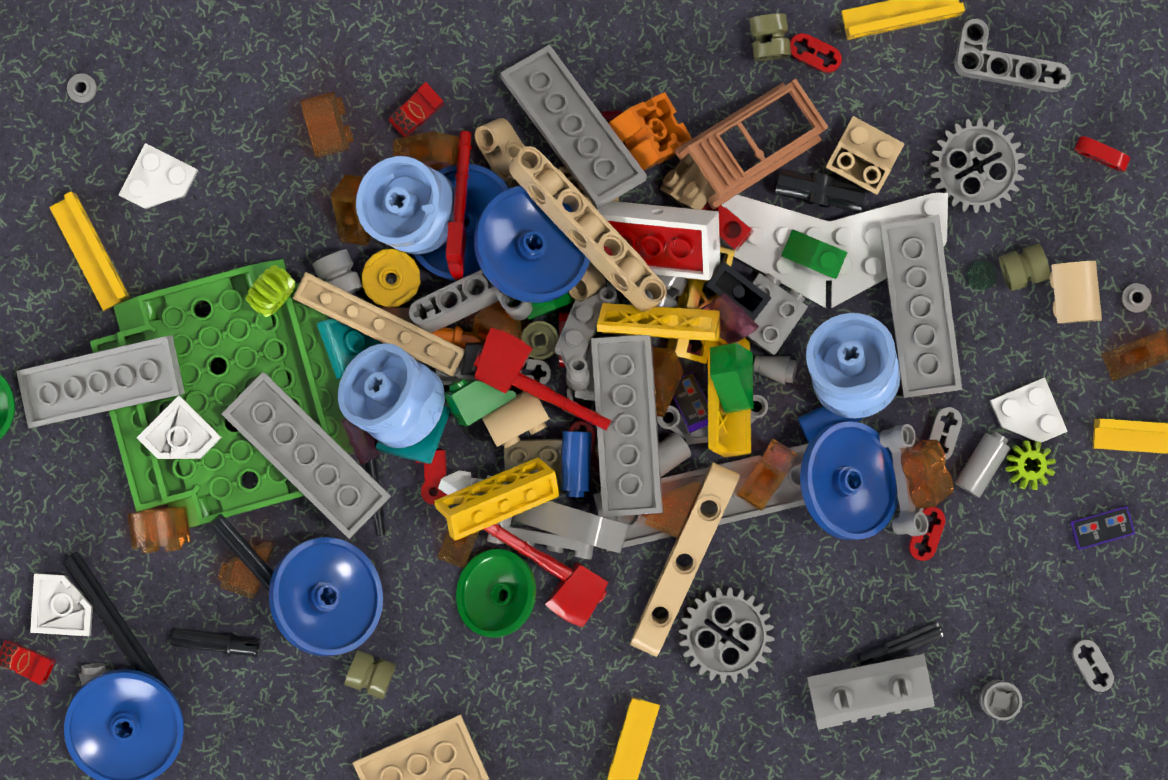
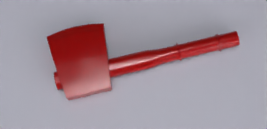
(456, 229)
(501, 367)
(576, 592)

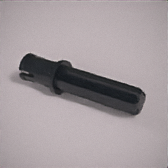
(215, 642)
(901, 644)

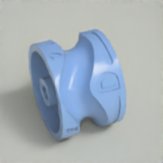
(406, 205)
(853, 365)
(391, 395)

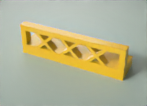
(897, 15)
(89, 251)
(690, 300)
(659, 322)
(727, 432)
(1130, 436)
(500, 499)
(633, 740)

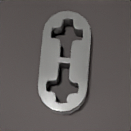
(952, 433)
(1086, 668)

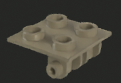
(525, 450)

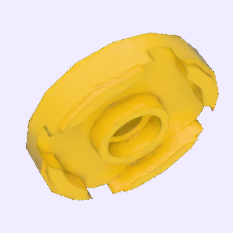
(375, 275)

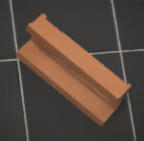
(721, 166)

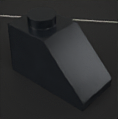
(739, 290)

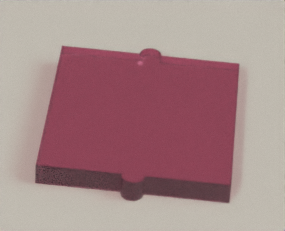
(733, 320)
(361, 441)

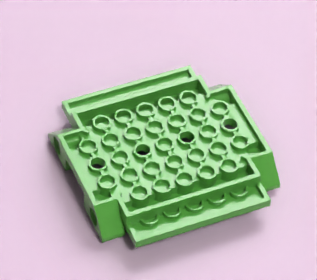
(280, 345)

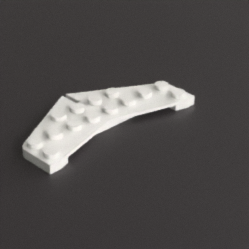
(854, 234)

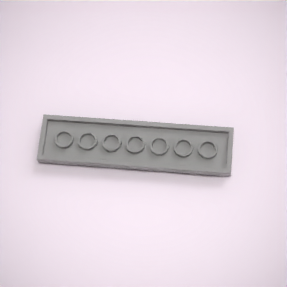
(785, 497)

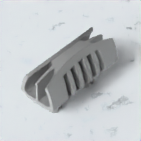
(870, 691)

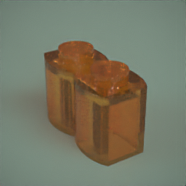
(326, 125)
(927, 473)
(159, 528)

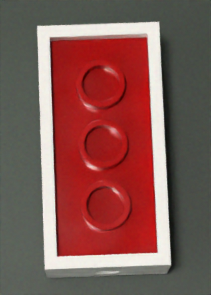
(669, 238)

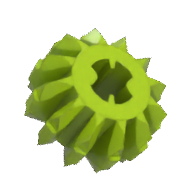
(270, 290)
(1030, 454)

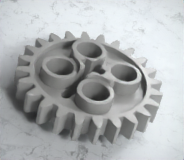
(965, 141)
(711, 657)

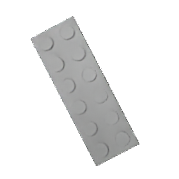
(573, 126)
(921, 306)
(100, 382)
(630, 445)
(306, 455)

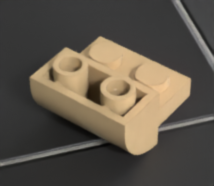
(864, 155)
(687, 185)
(1076, 292)
(515, 418)

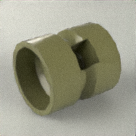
(773, 27)
(1024, 267)
(541, 338)
(370, 674)

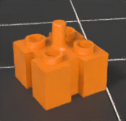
(651, 131)

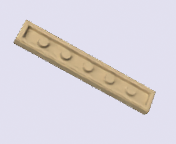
(378, 324)

